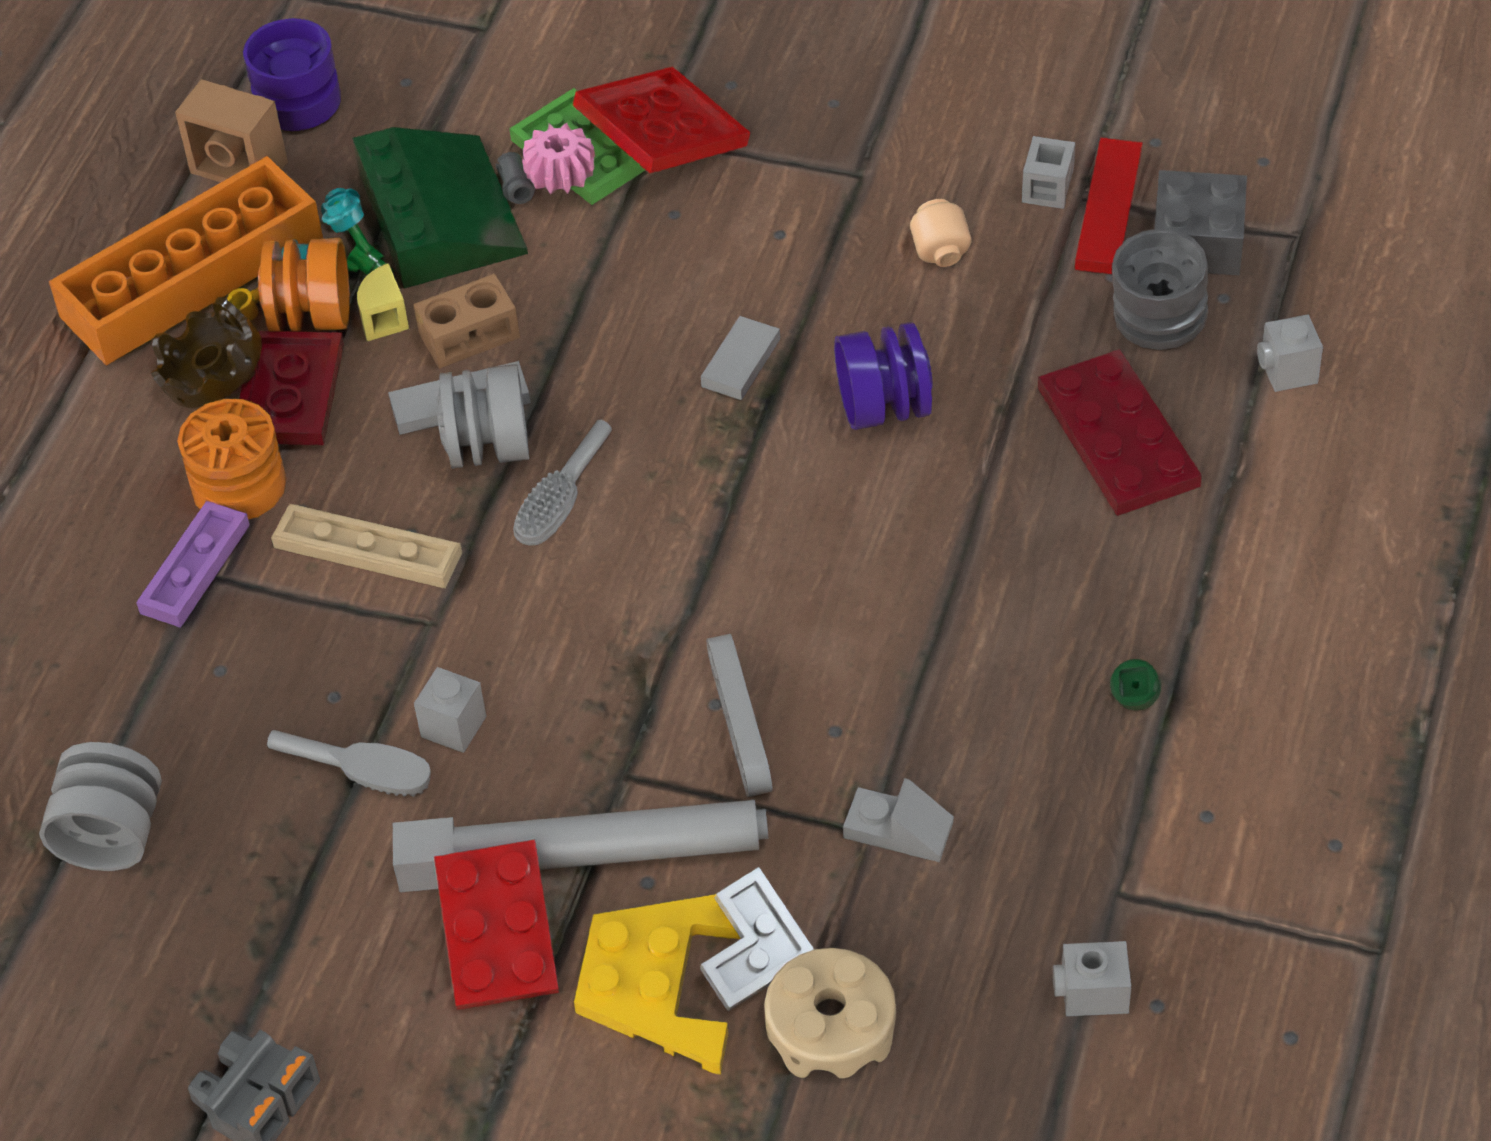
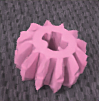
(558, 158)

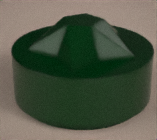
(1135, 684)

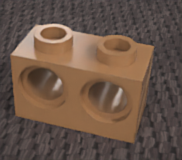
(466, 320)

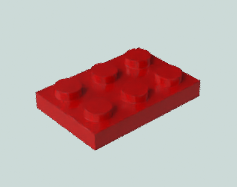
(496, 924)

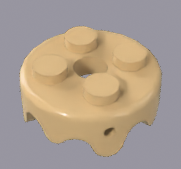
(837, 1041)

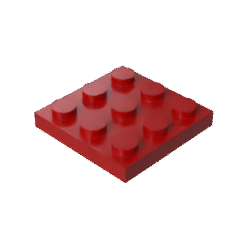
(661, 119)

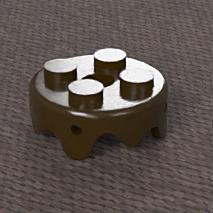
(184, 361)

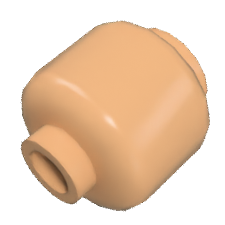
(940, 232)

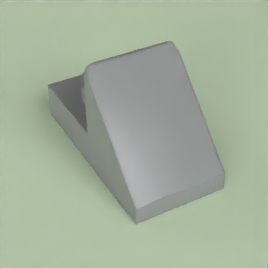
(902, 823)

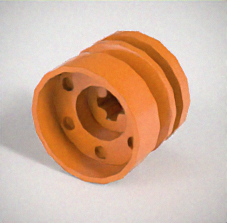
(298, 285)
(232, 456)

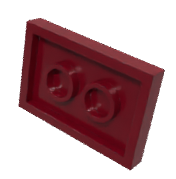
(296, 383)

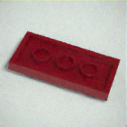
(1119, 432)

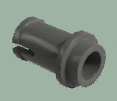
(515, 182)

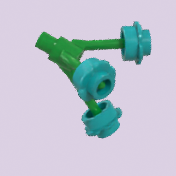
(342, 213)

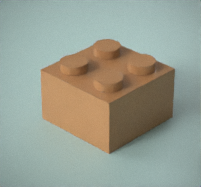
(228, 131)

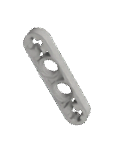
(739, 715)

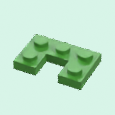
(611, 162)

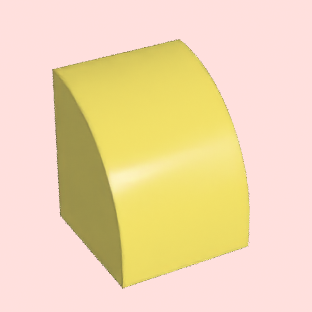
(381, 304)

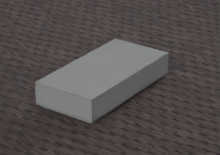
(740, 358)

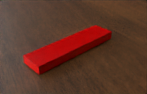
(1108, 204)

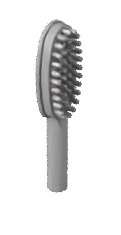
(555, 495)
(368, 764)

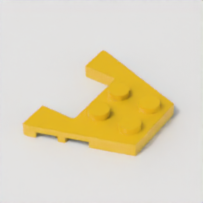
(638, 970)

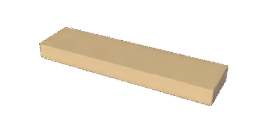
(367, 545)

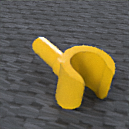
(245, 301)

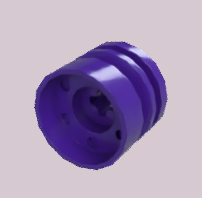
(890, 375)

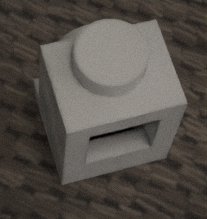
(1048, 172)

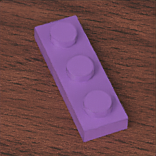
(193, 564)

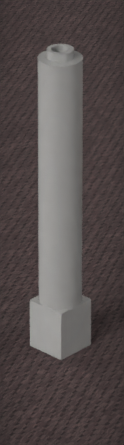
(583, 838)

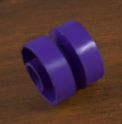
(296, 69)

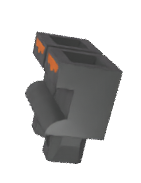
(258, 1088)

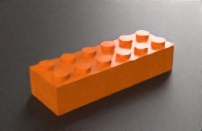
(183, 260)

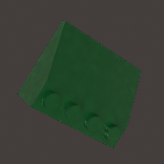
(436, 202)

